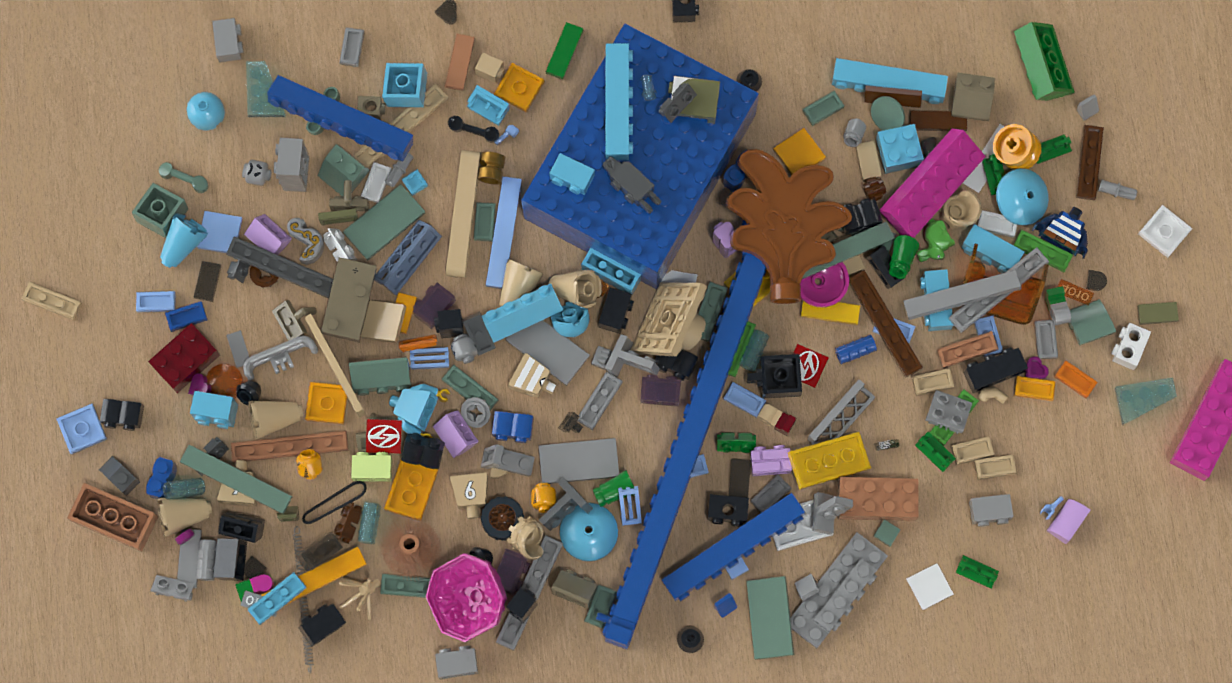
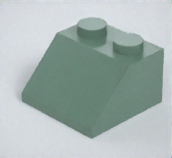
(341, 166)

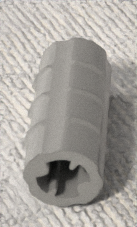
(206, 560)

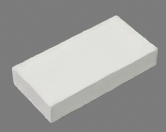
(376, 182)
(996, 224)

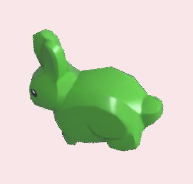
(937, 239)

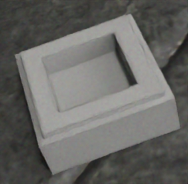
(807, 587)

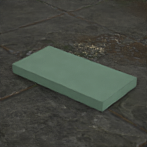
(384, 222)
(770, 618)

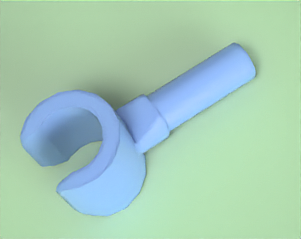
(510, 130)
(1050, 509)

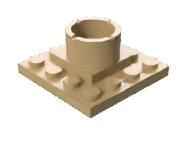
(671, 320)

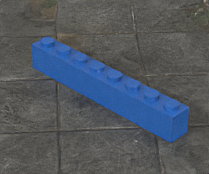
(340, 118)
(734, 546)

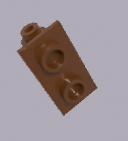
(343, 529)

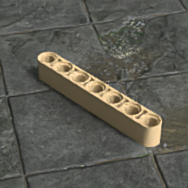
(463, 214)

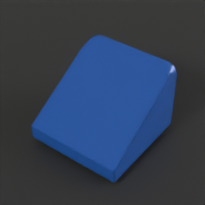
(725, 605)

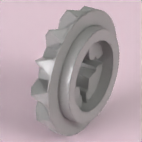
(470, 417)

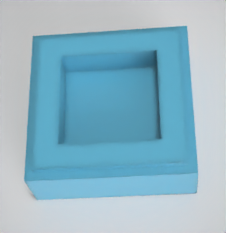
(414, 182)

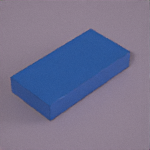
(185, 316)

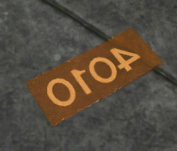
(1076, 292)

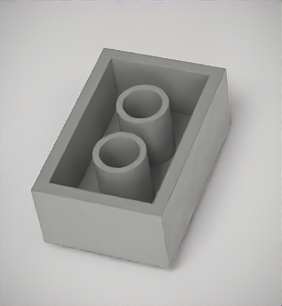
(292, 164)

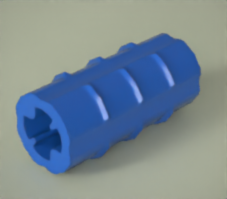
(855, 349)

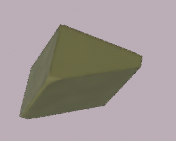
(290, 514)

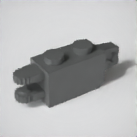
(631, 183)

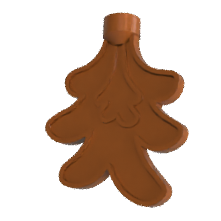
(782, 222)

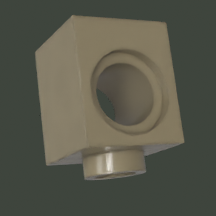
(366, 101)

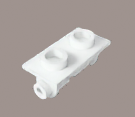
(335, 239)

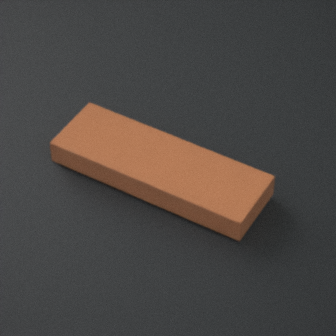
(460, 62)
(967, 349)

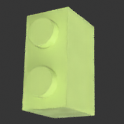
(372, 467)

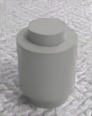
(854, 132)

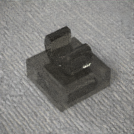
(570, 423)

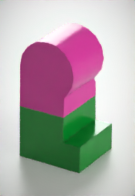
(256, 585)

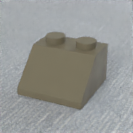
(973, 96)
(574, 588)

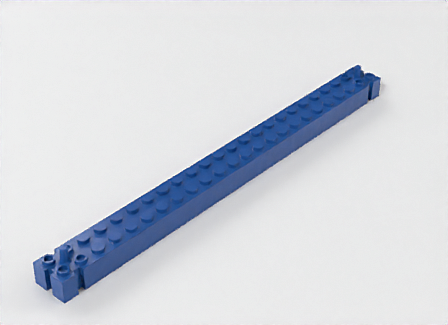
(684, 451)

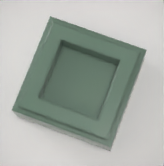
(887, 533)

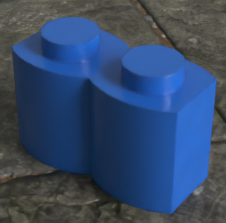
(734, 177)
(512, 426)
(163, 471)

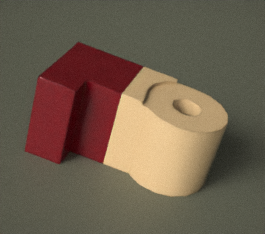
(776, 419)

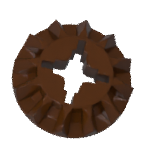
(255, 275)

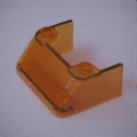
(1017, 306)

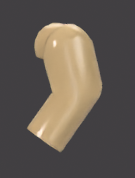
(992, 392)

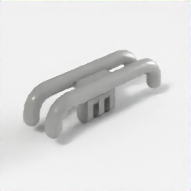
(278, 355)

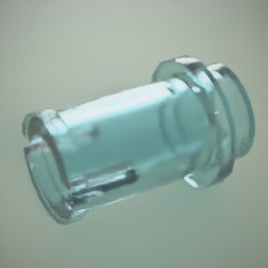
(648, 87)

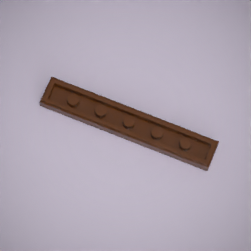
(885, 323)

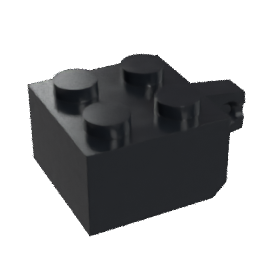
(778, 376)

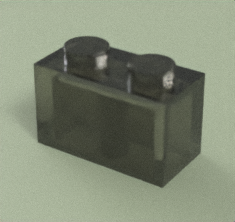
(319, 551)

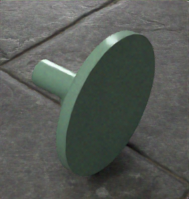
(887, 113)

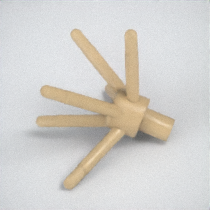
(365, 589)

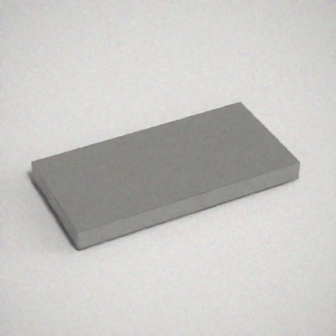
(550, 350)
(579, 461)

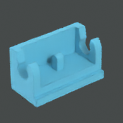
(488, 105)

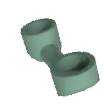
(314, 128)
(198, 182)

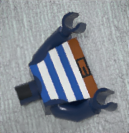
(1064, 231)

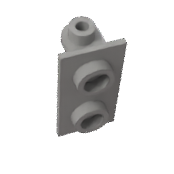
(172, 587)

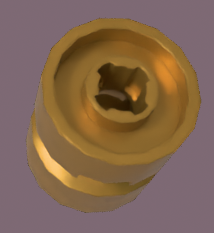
(491, 168)

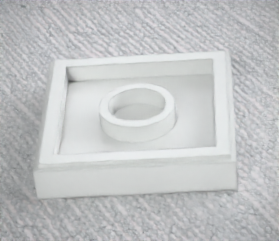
(1165, 231)

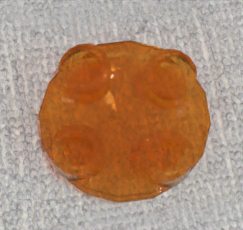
(224, 380)

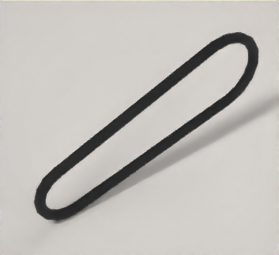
(337, 508)

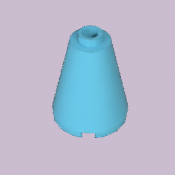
(181, 240)

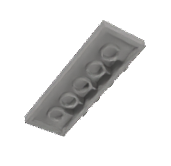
(838, 590)

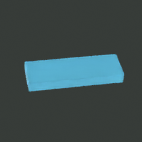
(277, 598)

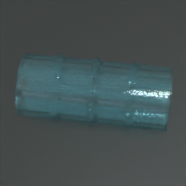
(754, 350)
(183, 488)
(369, 523)

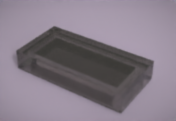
(207, 281)
(739, 478)

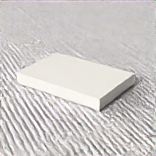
(799, 533)

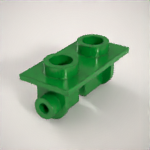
(1054, 148)
(994, 172)
(727, 443)
(935, 451)
(977, 572)

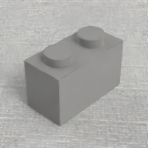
(227, 40)
(991, 509)
(456, 663)

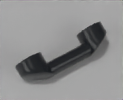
(457, 125)

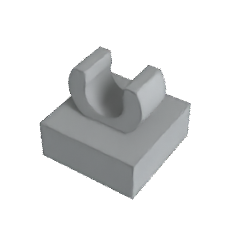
(601, 357)

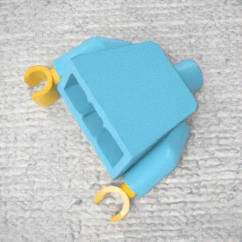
(416, 407)

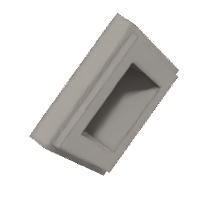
(1088, 107)

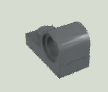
(478, 333)

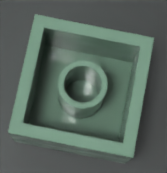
(158, 208)

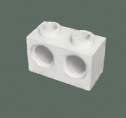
(1135, 348)

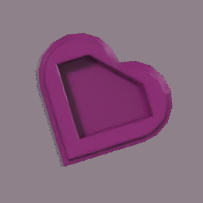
(1036, 368)
(200, 384)

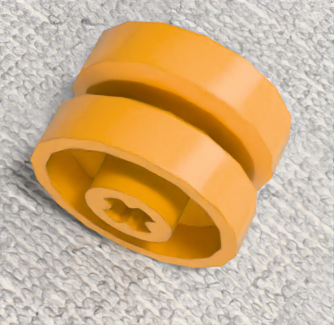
(1016, 147)

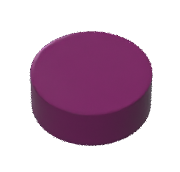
(184, 537)

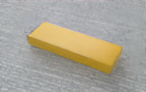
(838, 312)

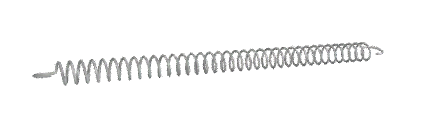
(302, 599)

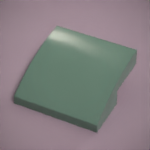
(1091, 322)

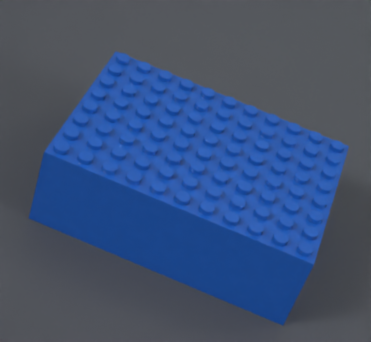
(677, 157)

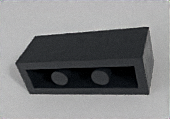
(995, 369)

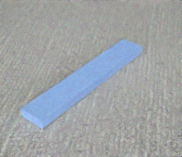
(503, 231)

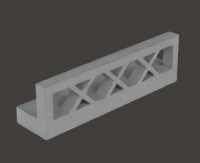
(839, 409)

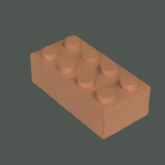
(880, 498)
(112, 517)

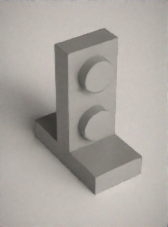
(623, 355)
(507, 460)
(826, 509)

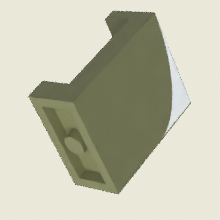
(705, 103)

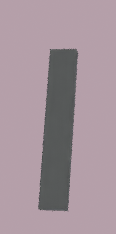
(280, 267)

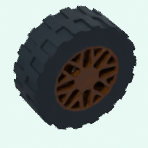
(499, 515)

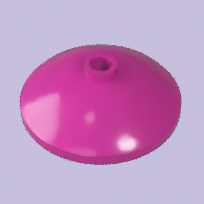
(832, 287)

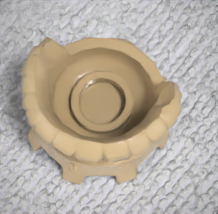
(961, 210)
(527, 537)

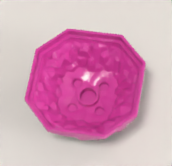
(466, 597)

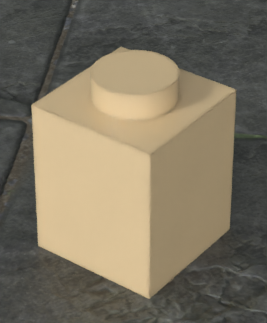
(489, 68)

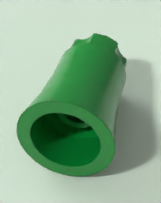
(903, 255)
(608, 491)

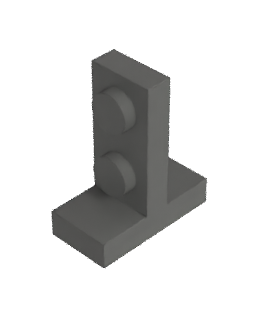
(564, 506)

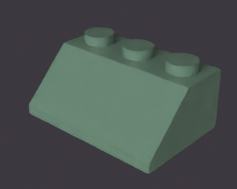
(380, 376)

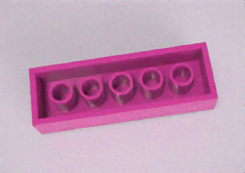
(932, 183)
(1208, 427)

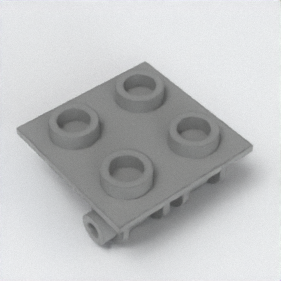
(949, 412)

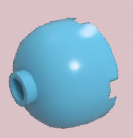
(205, 111)
(571, 321)

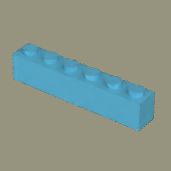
(860, 74)
(617, 101)

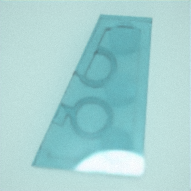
(258, 84)
(1143, 397)

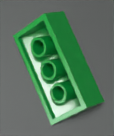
(1043, 61)

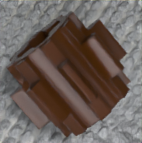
(874, 188)

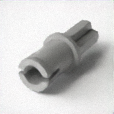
(398, 169)
(1117, 190)

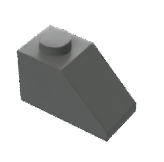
(119, 476)

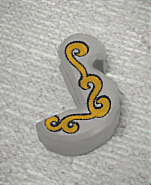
(298, 229)

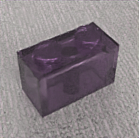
(436, 299)
(660, 391)
(511, 571)

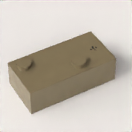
(349, 299)

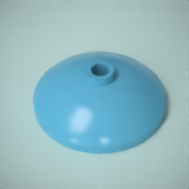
(1013, 197)
(589, 545)

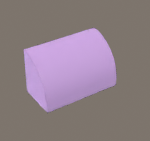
(267, 235)
(455, 433)
(1068, 520)

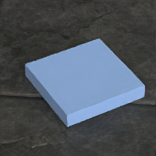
(220, 230)
(81, 429)

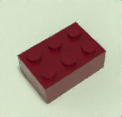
(183, 358)

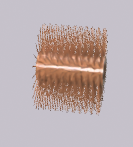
(411, 540)

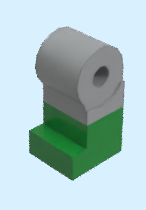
(1057, 305)

